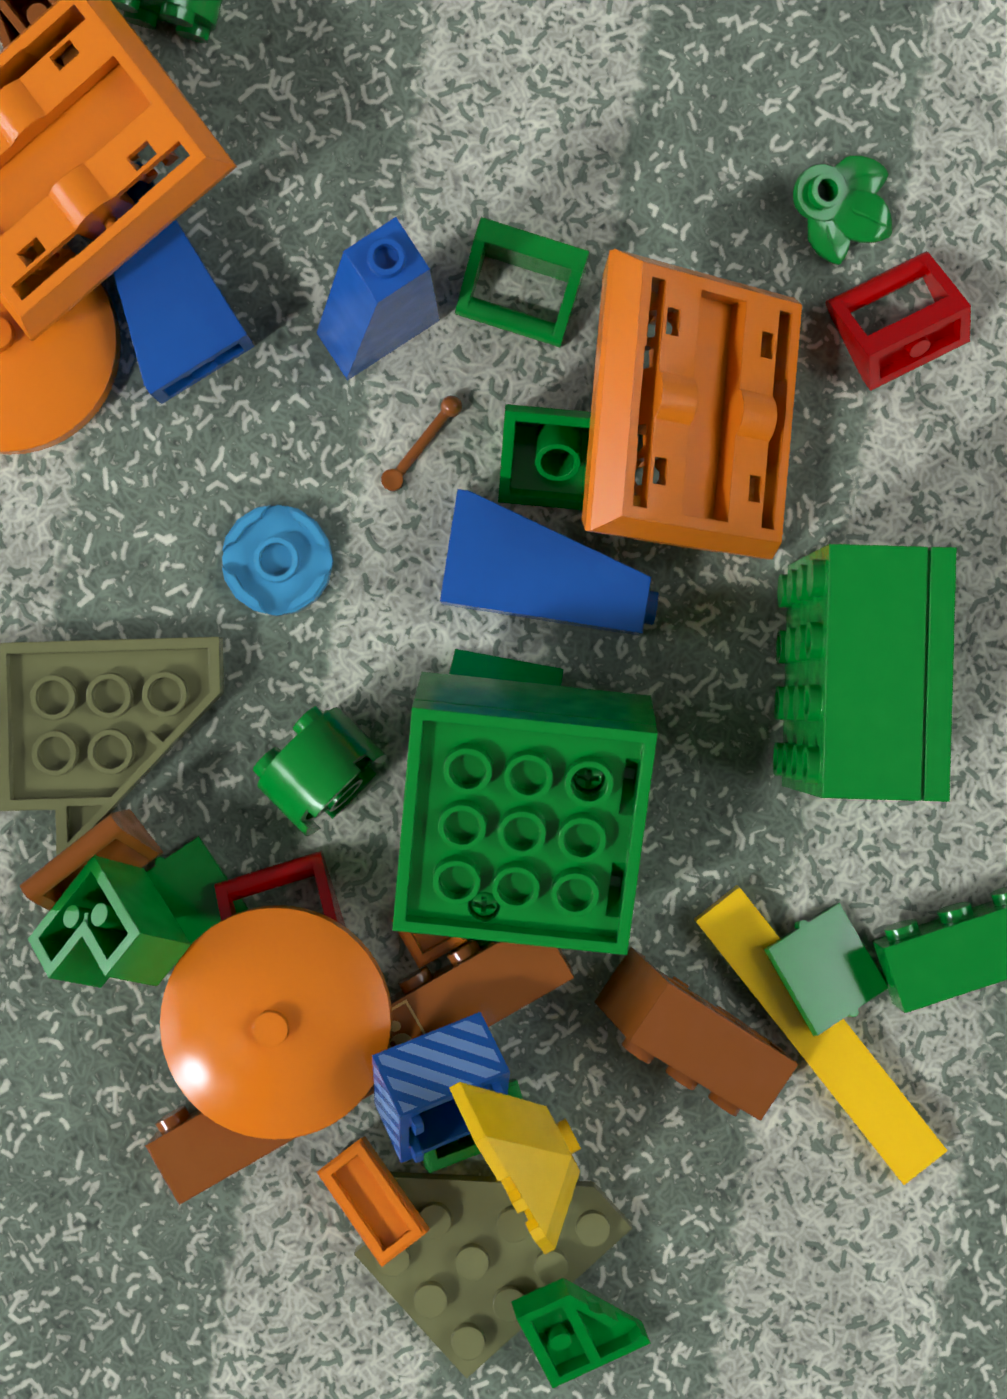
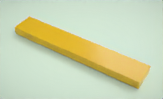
(835, 1054)

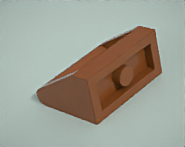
(115, 837)

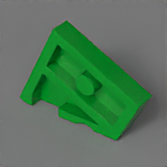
(575, 1330)

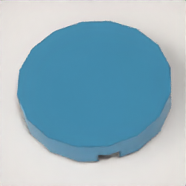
(294, 571)

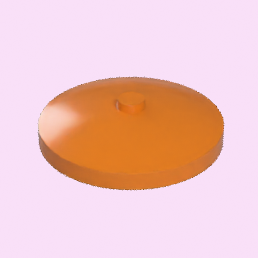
(62, 376)
(275, 1022)

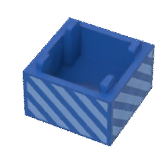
(416, 1080)

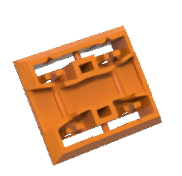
(72, 154)
(707, 408)

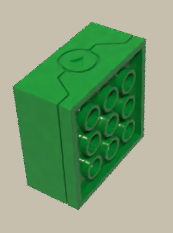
(867, 672)
(524, 812)

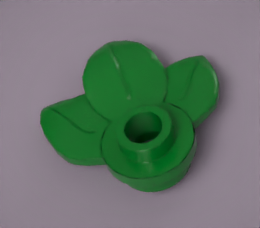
(852, 209)

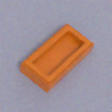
(373, 1201)

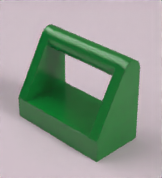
(527, 252)

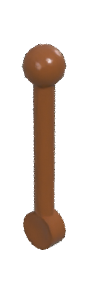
(393, 478)

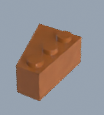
(694, 1038)

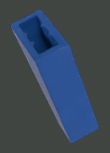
(377, 299)
(176, 312)
(531, 572)

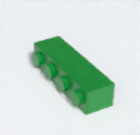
(945, 955)

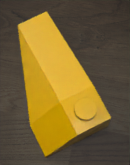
(525, 1154)

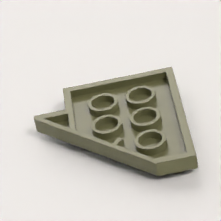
(96, 719)
(483, 1257)

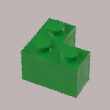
(109, 928)

